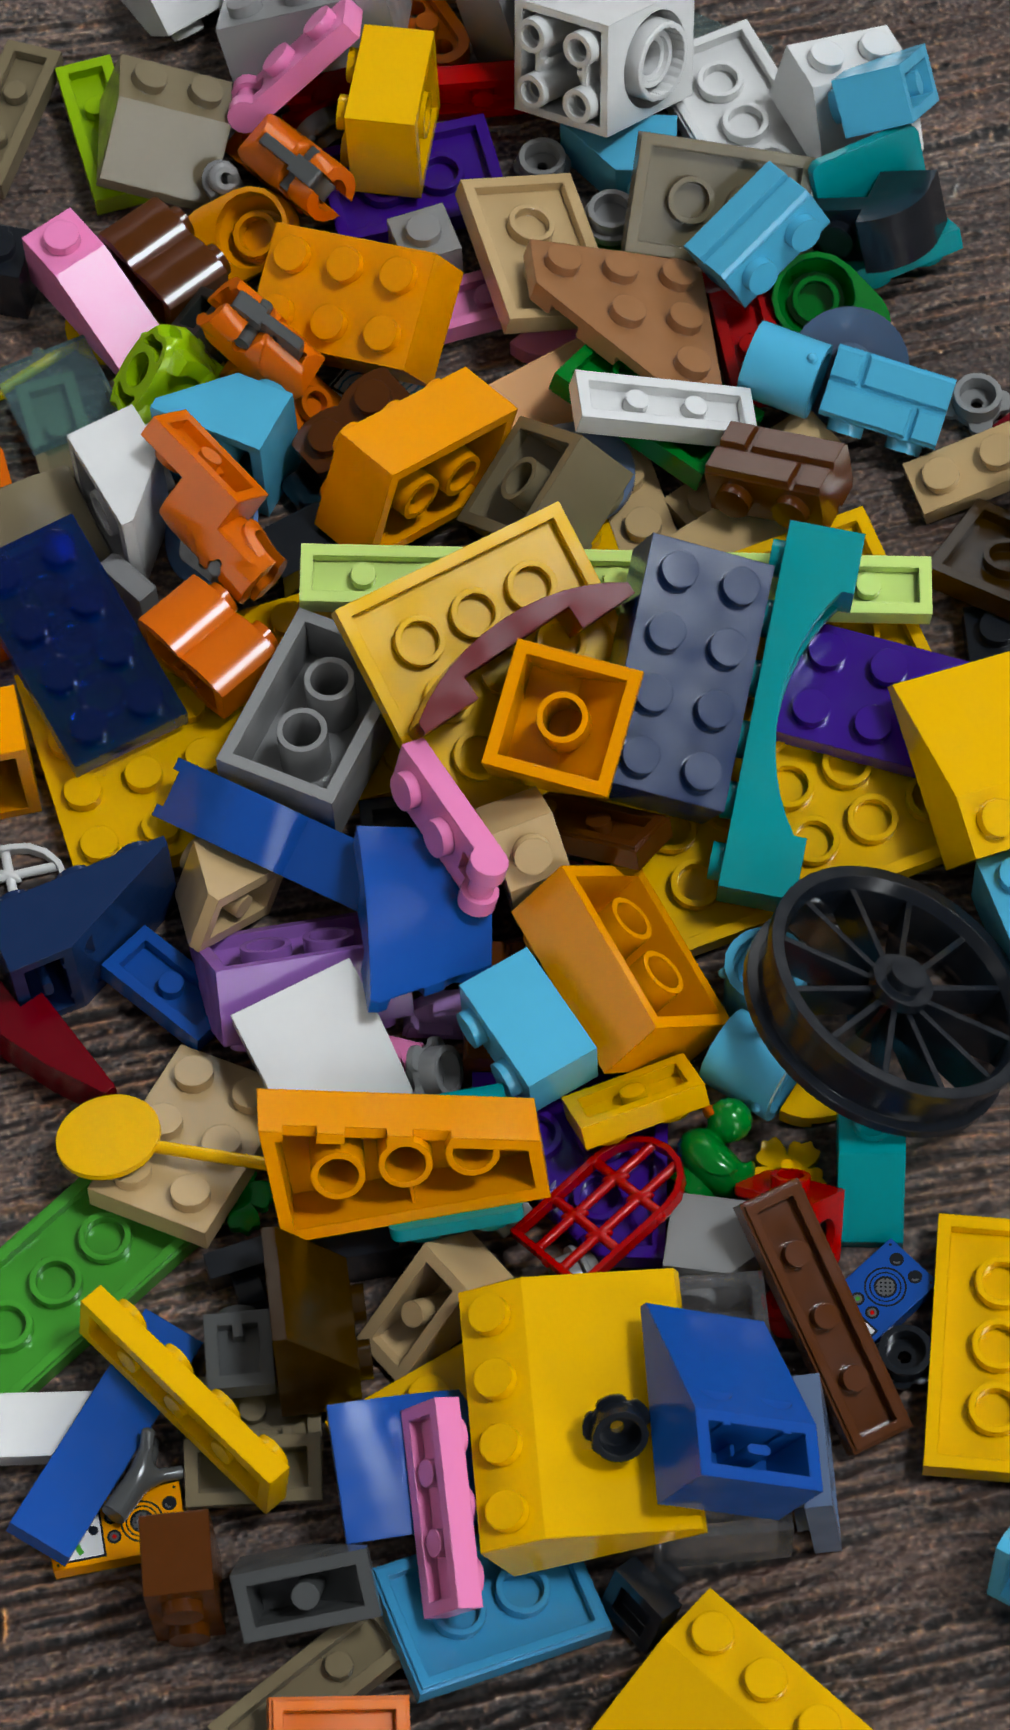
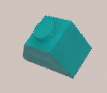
(873, 1176)

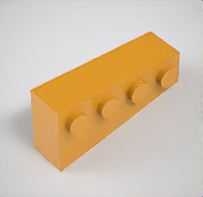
(395, 1157)

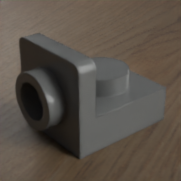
(240, 1352)

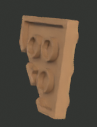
(629, 307)

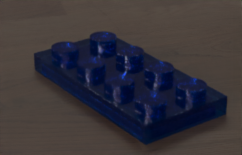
(80, 649)

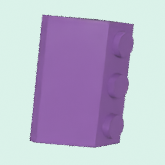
(272, 958)

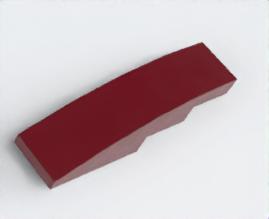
(48, 1050)

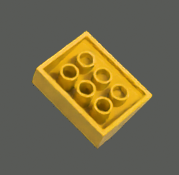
(961, 754)
(533, 1369)
(723, 1676)

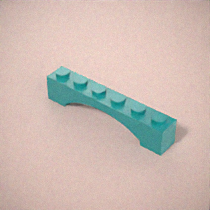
(815, 580)

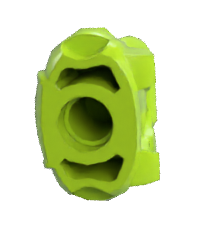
(160, 364)

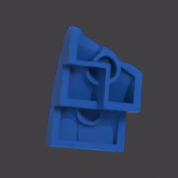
(412, 919)
(373, 1465)

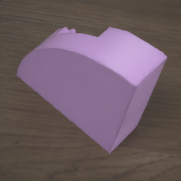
(435, 1016)

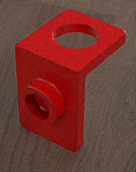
(824, 1199)

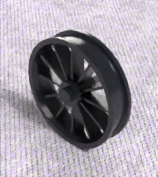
(884, 999)

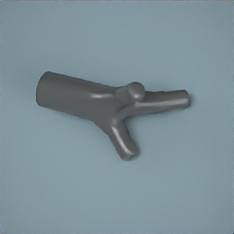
(139, 1479)

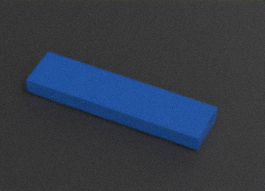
(91, 1457)

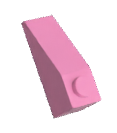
(87, 286)

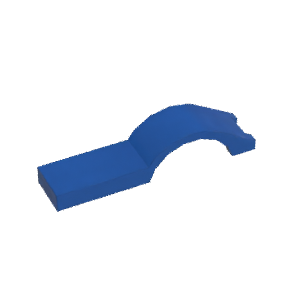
(262, 832)

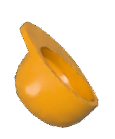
(243, 226)

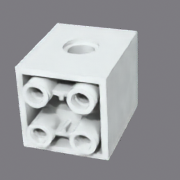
(602, 60)

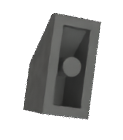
(303, 1589)

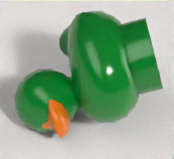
(707, 1162)

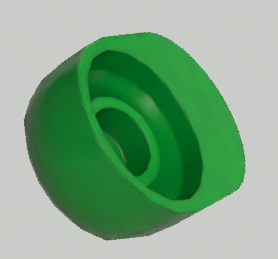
(817, 284)

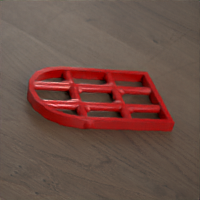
(611, 1179)

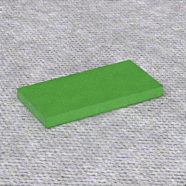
(55, 1266)

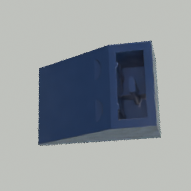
(71, 925)

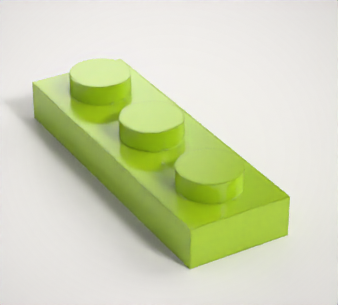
(81, 91)

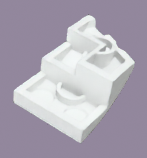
(321, 1037)

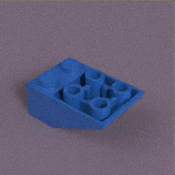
(726, 1416)

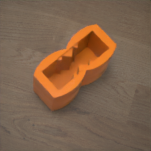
(208, 643)

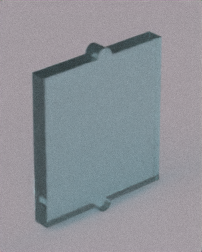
(56, 393)

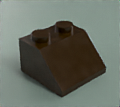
(314, 1324)

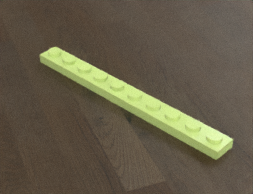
(336, 574)

